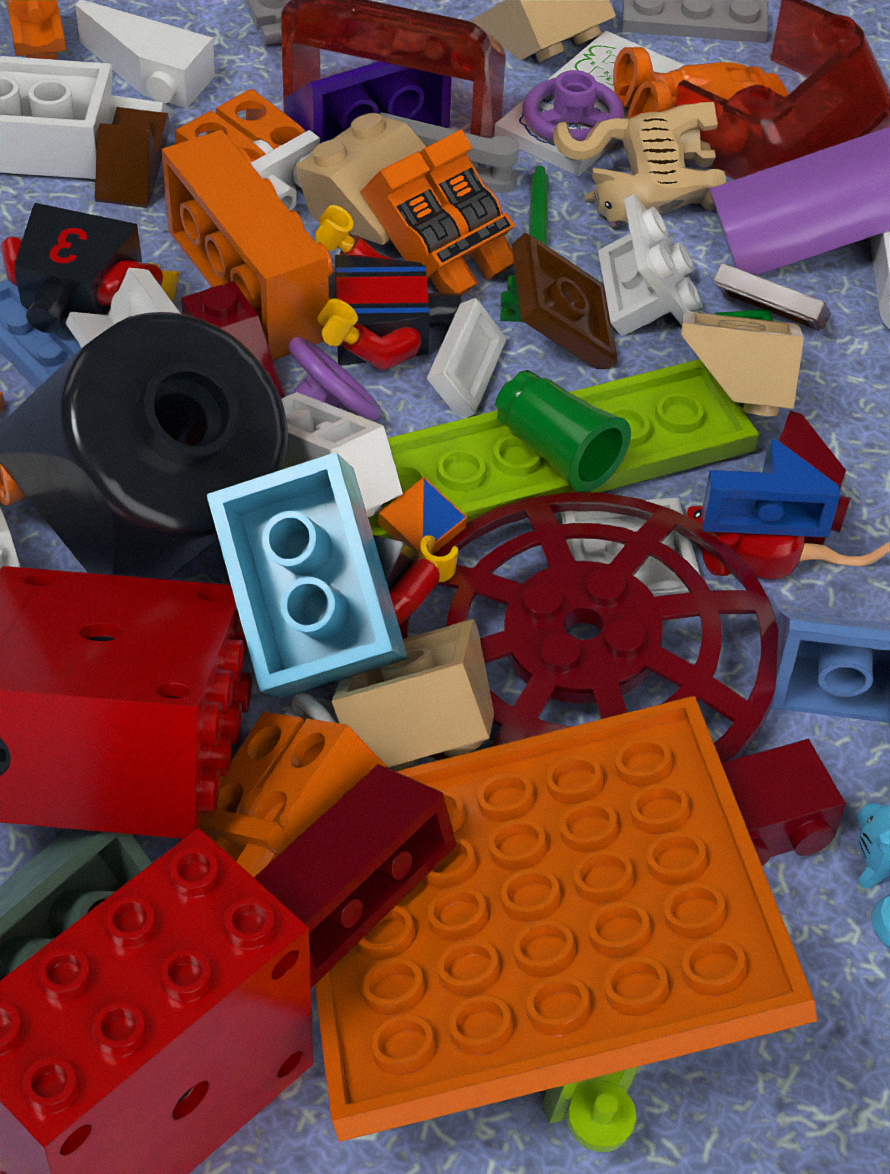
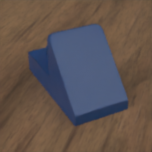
(780, 500)

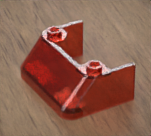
(397, 38)
(835, 104)

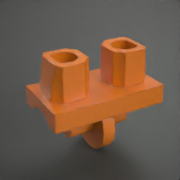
(36, 28)

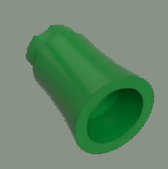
(564, 430)

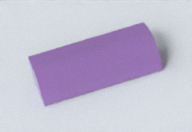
(807, 204)

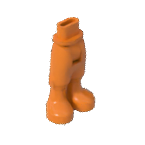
(652, 91)

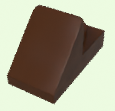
(130, 156)

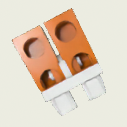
(267, 136)

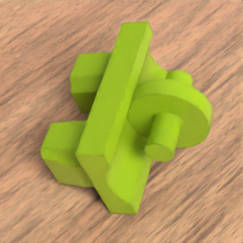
(596, 1110)

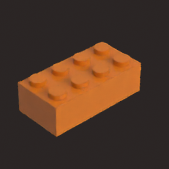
(245, 234)

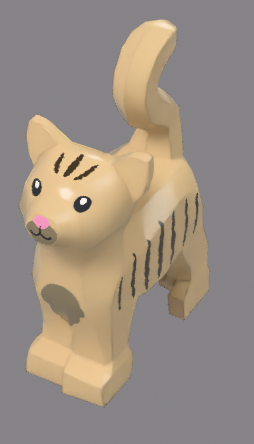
(656, 154)

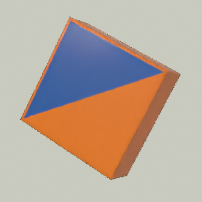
(419, 513)

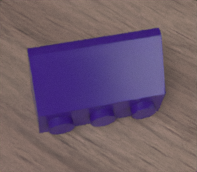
(337, 100)

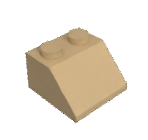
(543, 25)
(346, 165)
(748, 358)
(423, 703)

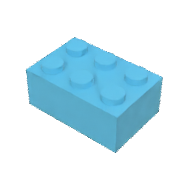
(306, 576)

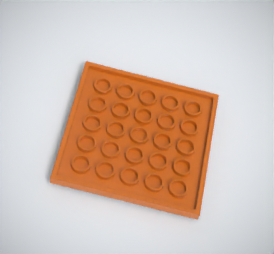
(570, 935)

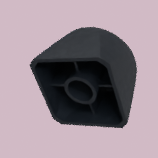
(139, 436)

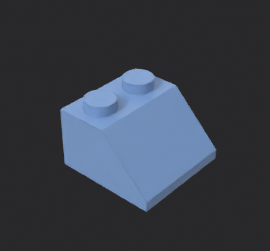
(833, 666)

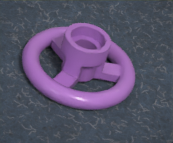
(573, 103)
(330, 381)

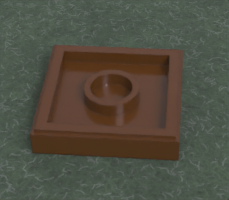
(563, 302)

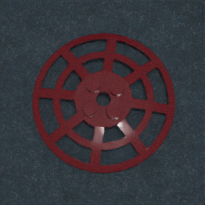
(615, 603)

